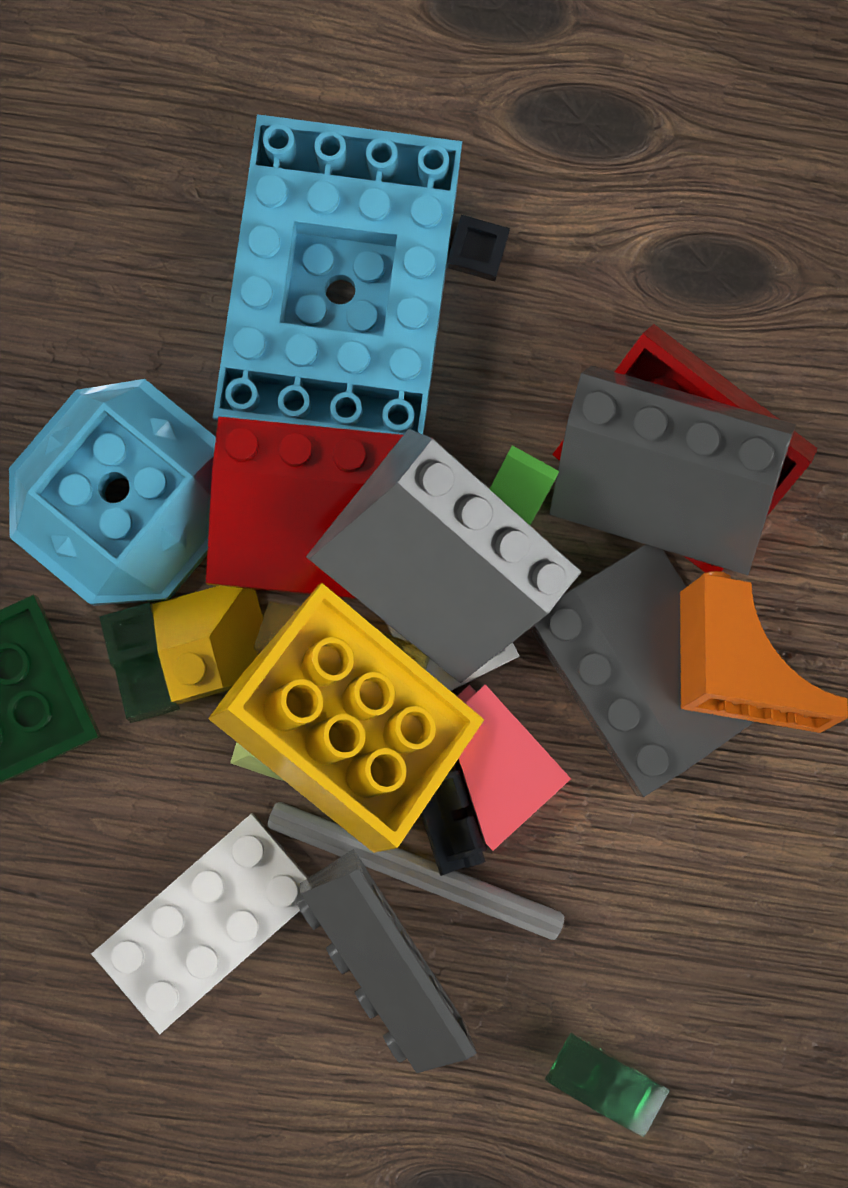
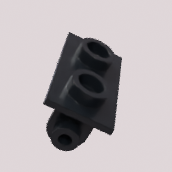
(449, 829)

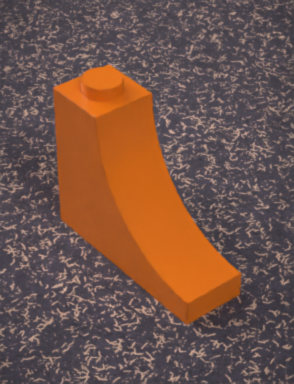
(734, 667)

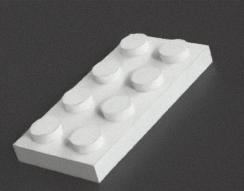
(204, 923)

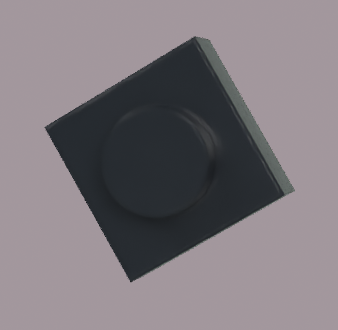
(478, 247)

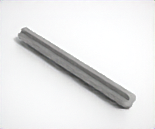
(419, 872)

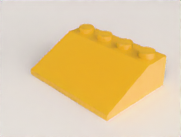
(348, 720)

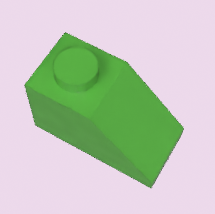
(523, 483)

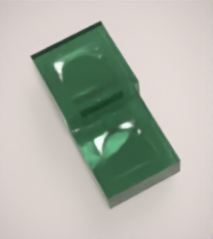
(137, 665)
(607, 1085)

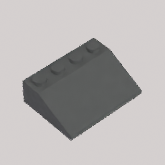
(669, 468)
(442, 558)
(622, 664)

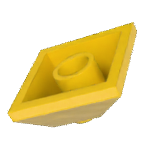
(206, 640)

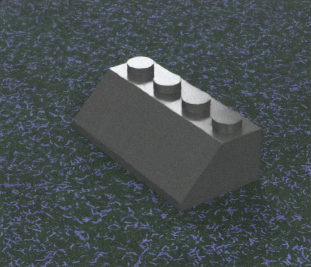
(385, 964)

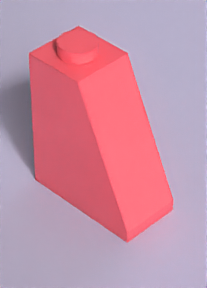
(505, 769)

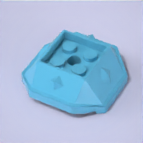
(128, 547)

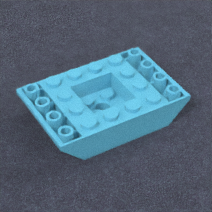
(323, 211)

